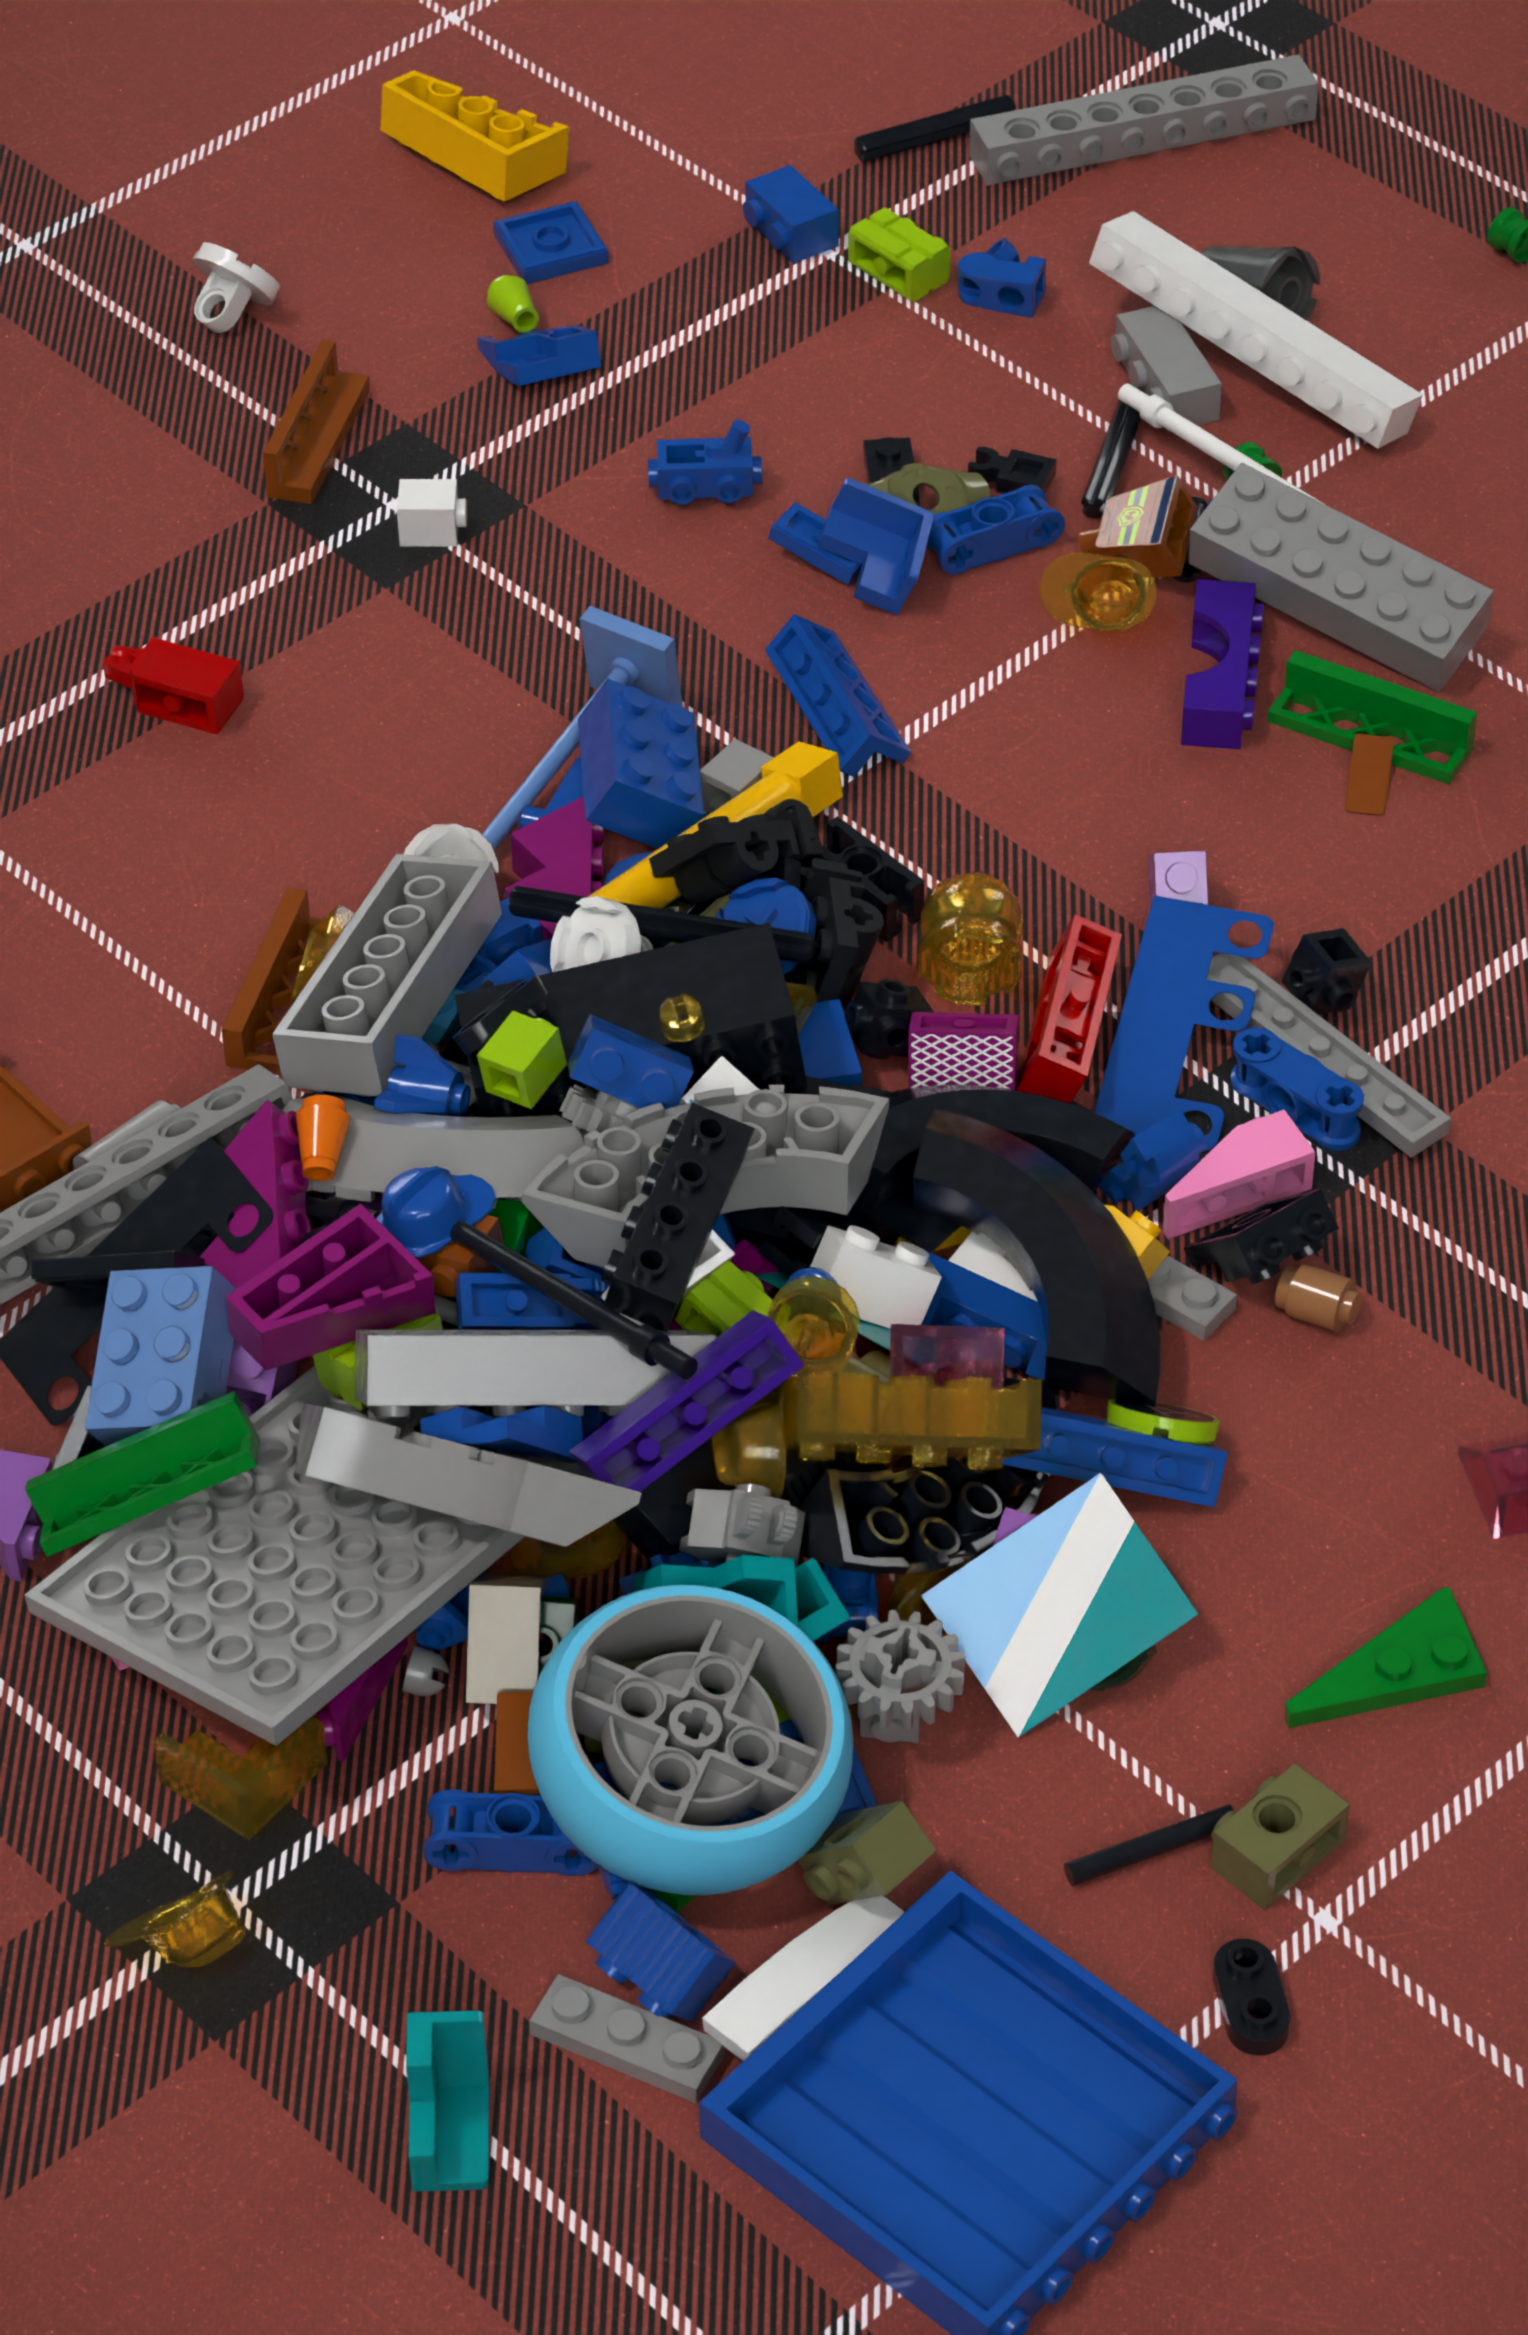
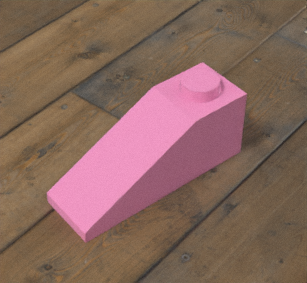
(1243, 1171)

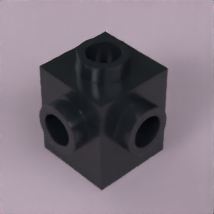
(1327, 971)
(882, 1017)

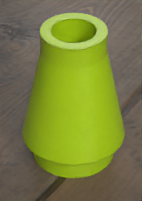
(512, 301)

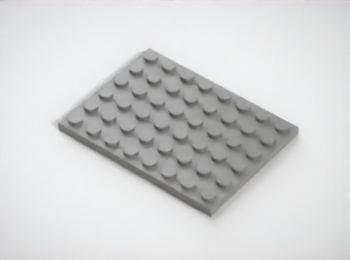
(272, 1580)

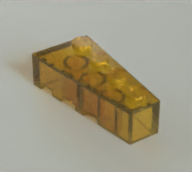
(911, 1418)

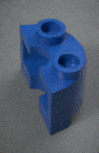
(1155, 1161)

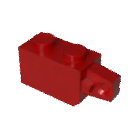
(178, 683)

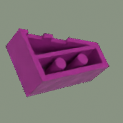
(327, 1289)

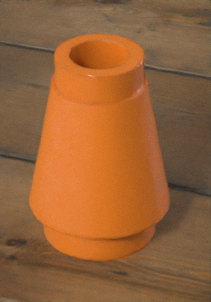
(321, 1135)

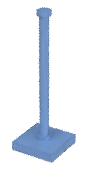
(612, 651)

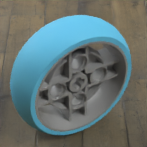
(703, 1642)

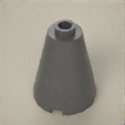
(1278, 272)

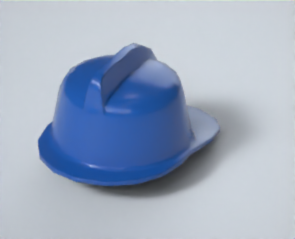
(428, 1202)

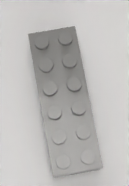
(1341, 576)
(387, 973)
(504, 1370)

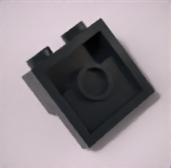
(1265, 1237)

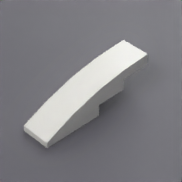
(796, 1974)

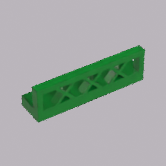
(1378, 710)
(143, 1472)

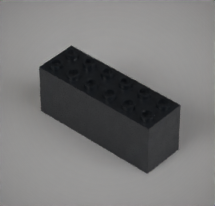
(729, 975)

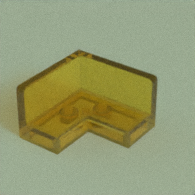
(237, 1789)

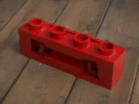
(1069, 1011)

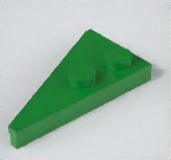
(1410, 1661)

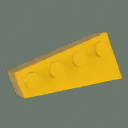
(472, 136)

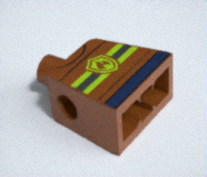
(1146, 527)

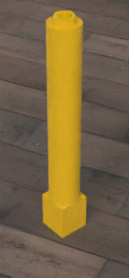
(797, 773)

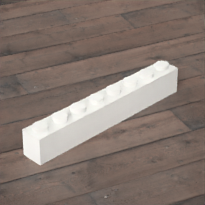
(1255, 329)

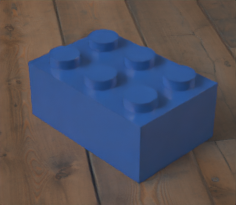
(639, 765)

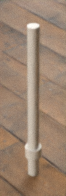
(1161, 414)

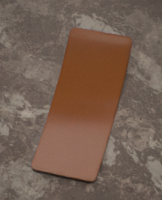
(1369, 774)

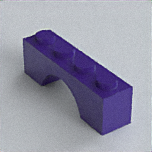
(1215, 698)

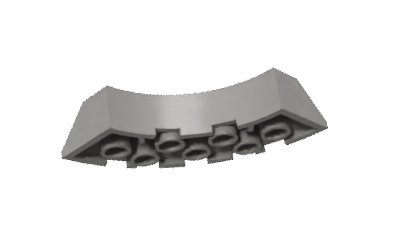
(498, 1149)
(800, 1156)
(455, 1478)

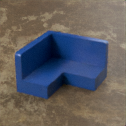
(882, 536)

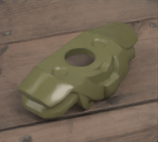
(952, 487)

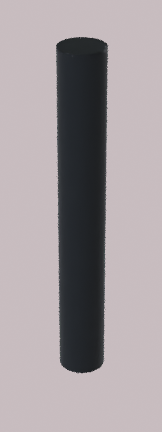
(1144, 1847)

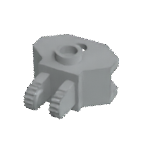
(742, 1524)

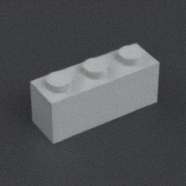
(1167, 363)

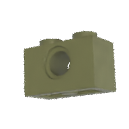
(1307, 1824)
(865, 1854)

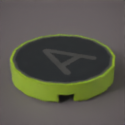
(1165, 1419)

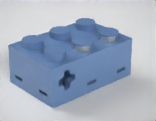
(159, 1349)

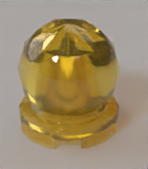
(971, 938)

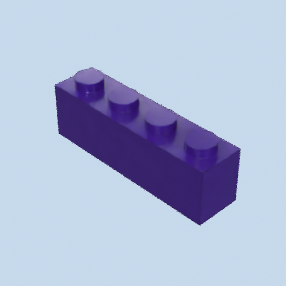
(683, 1413)

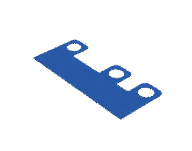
(1162, 1006)

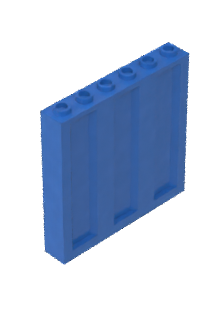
(969, 2112)

